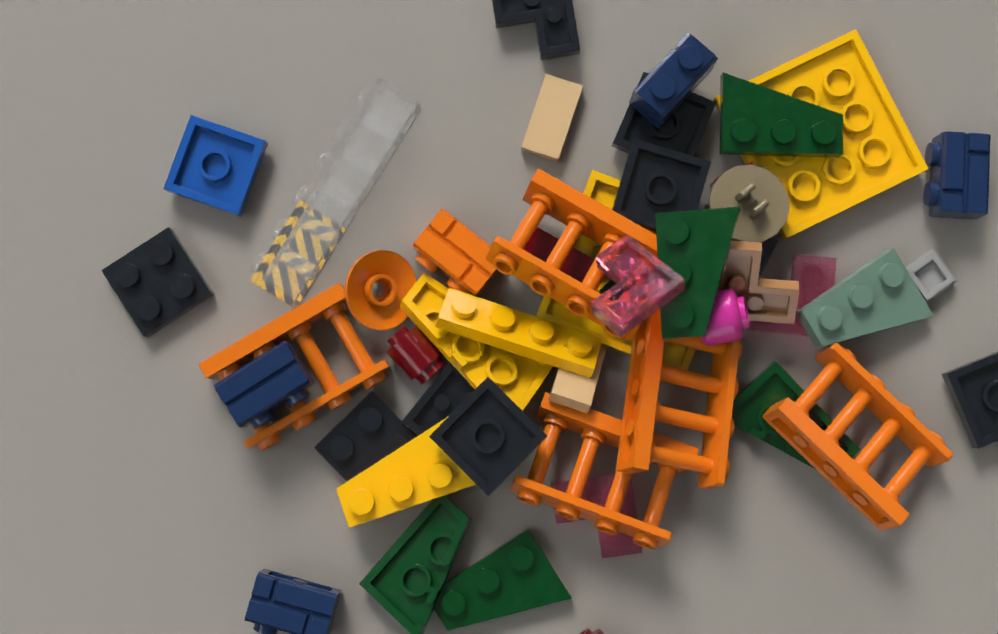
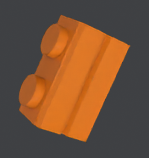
(456, 253)

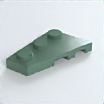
(865, 302)

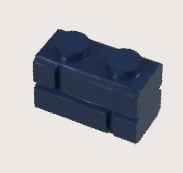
(673, 80)
(958, 175)
(264, 386)
(291, 605)

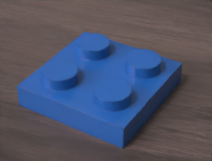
(215, 165)

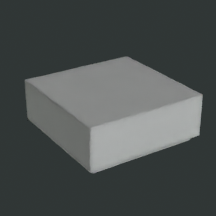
(930, 275)

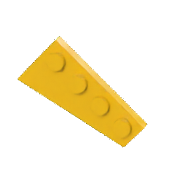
(475, 361)
(402, 480)

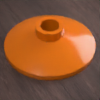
(394, 281)

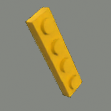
(519, 333)

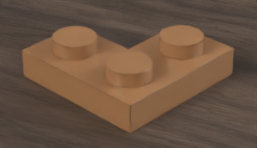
(765, 298)

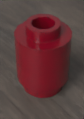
(414, 354)

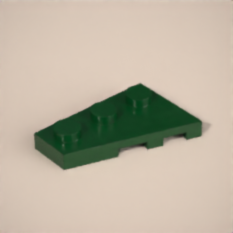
(774, 124)
(696, 249)
(764, 391)
(418, 564)
(501, 584)

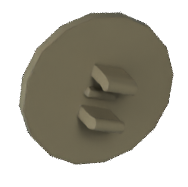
(760, 197)

